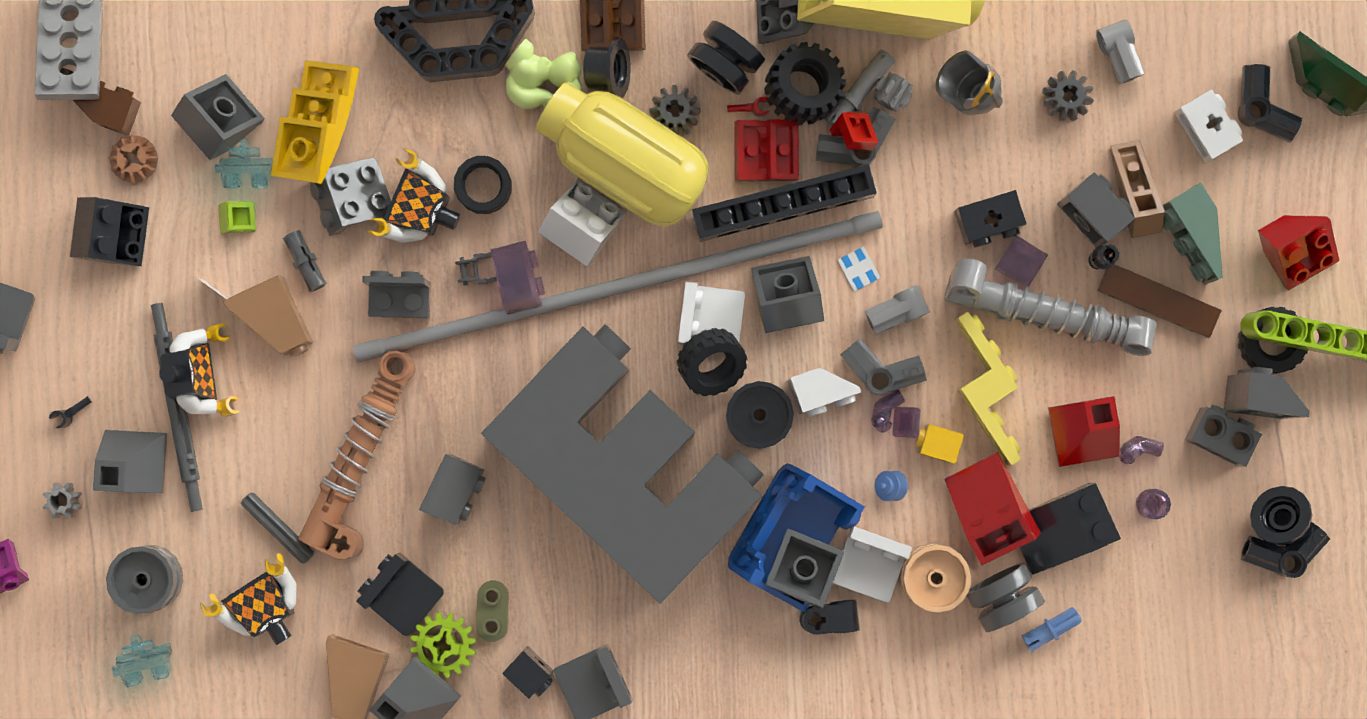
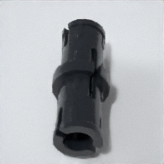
(1104, 260)

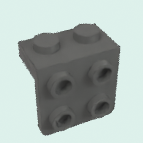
(351, 195)
(14, 313)

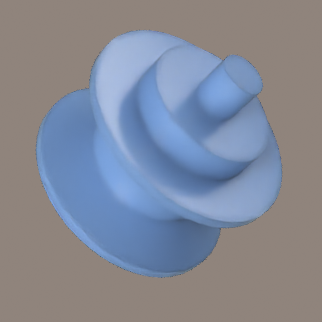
(891, 485)

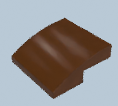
(610, 20)

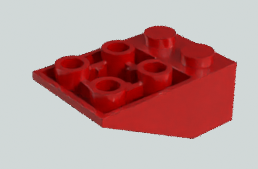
(991, 509)

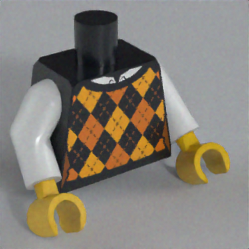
(416, 204)
(190, 374)
(259, 604)

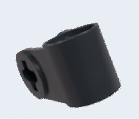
(835, 618)

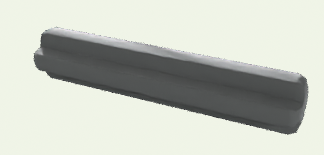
(277, 528)

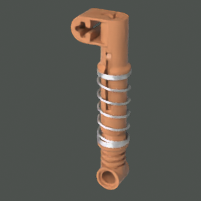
(352, 459)

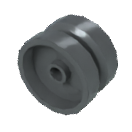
(128, 587)
(1007, 599)

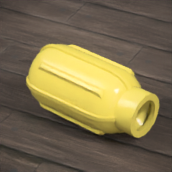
(625, 153)

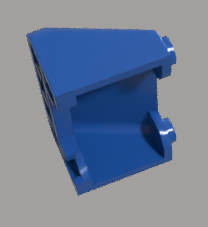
(792, 502)

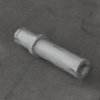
(853, 98)

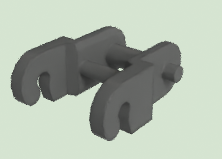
(463, 269)

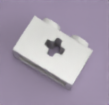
(1207, 141)

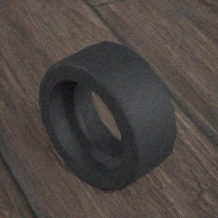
(482, 162)

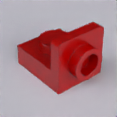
(856, 131)

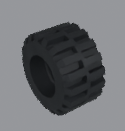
(820, 67)

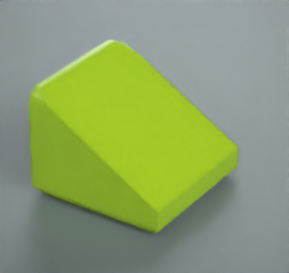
(237, 217)

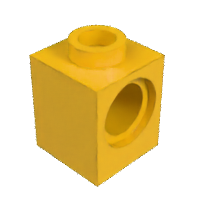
(939, 443)

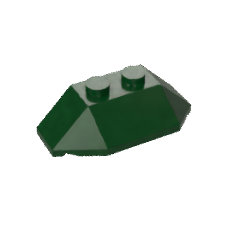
(1328, 77)

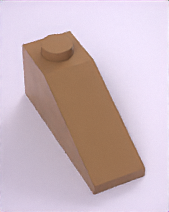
(1138, 188)

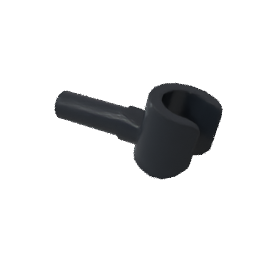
(67, 414)

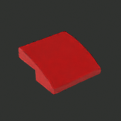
(766, 150)

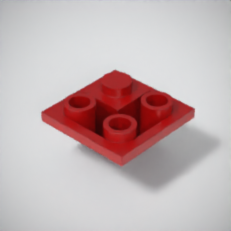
(1299, 247)
(1085, 431)

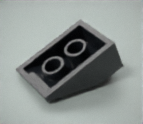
(1069, 528)

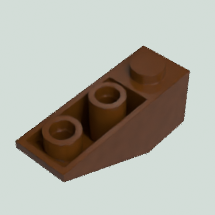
(112, 110)

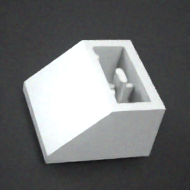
(581, 222)
(820, 388)

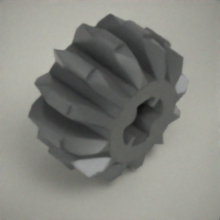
(683, 104)
(1075, 104)

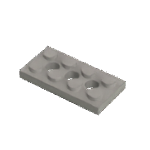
(85, 55)

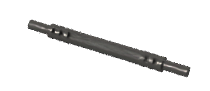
(178, 418)

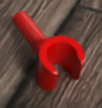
(749, 107)

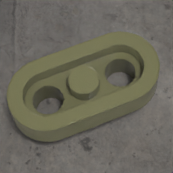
(492, 611)

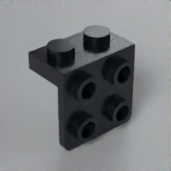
(400, 593)

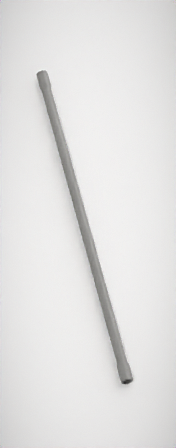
(856, 225)

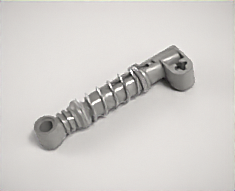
(970, 289)

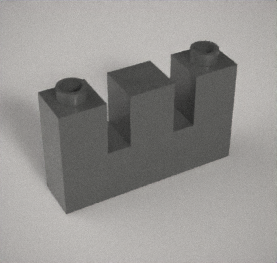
(606, 480)

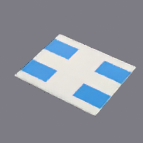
(859, 268)

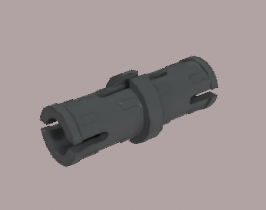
(304, 261)

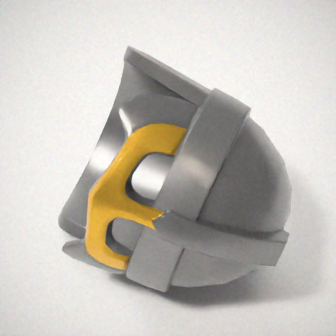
(969, 84)

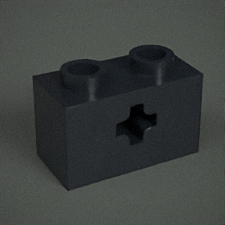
(1003, 206)
(529, 673)

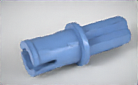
(1052, 629)

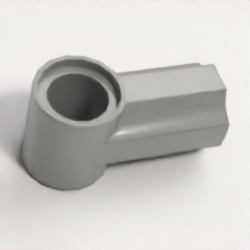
(1118, 43)
(903, 307)

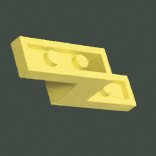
(989, 388)

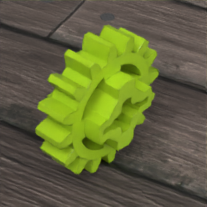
(457, 648)

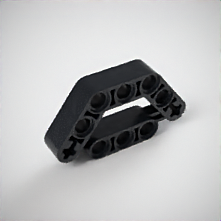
(423, 51)

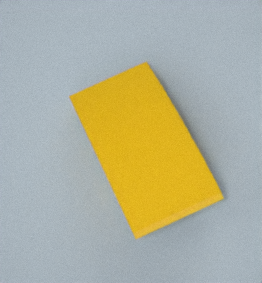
(314, 122)

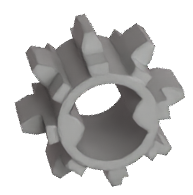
(893, 92)
(72, 500)

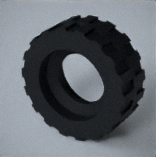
(701, 347)
(1257, 357)

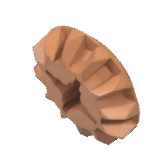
(135, 172)

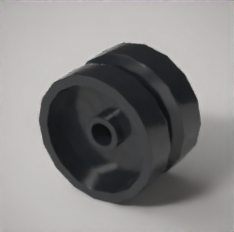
(726, 57)
(775, 423)

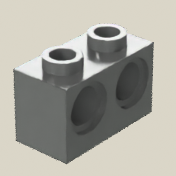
(1221, 442)

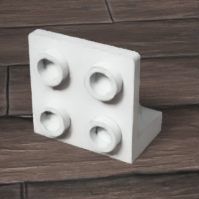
(709, 309)
(871, 564)

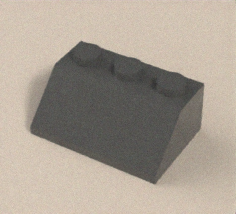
(1263, 395)

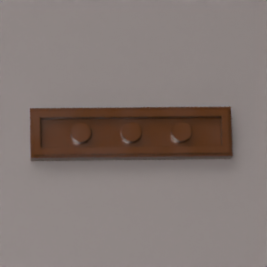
(1159, 300)

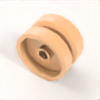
(948, 591)

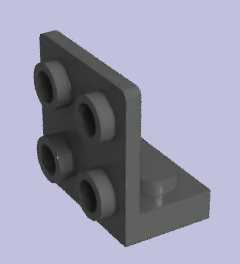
(398, 296)
(593, 684)

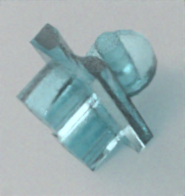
(233, 167)
(142, 656)

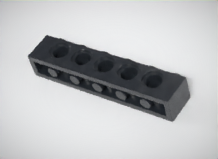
(784, 203)

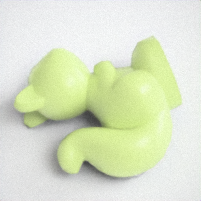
(531, 71)

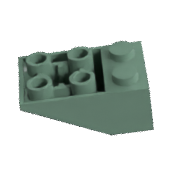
(1195, 226)

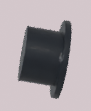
(608, 67)
(1281, 516)

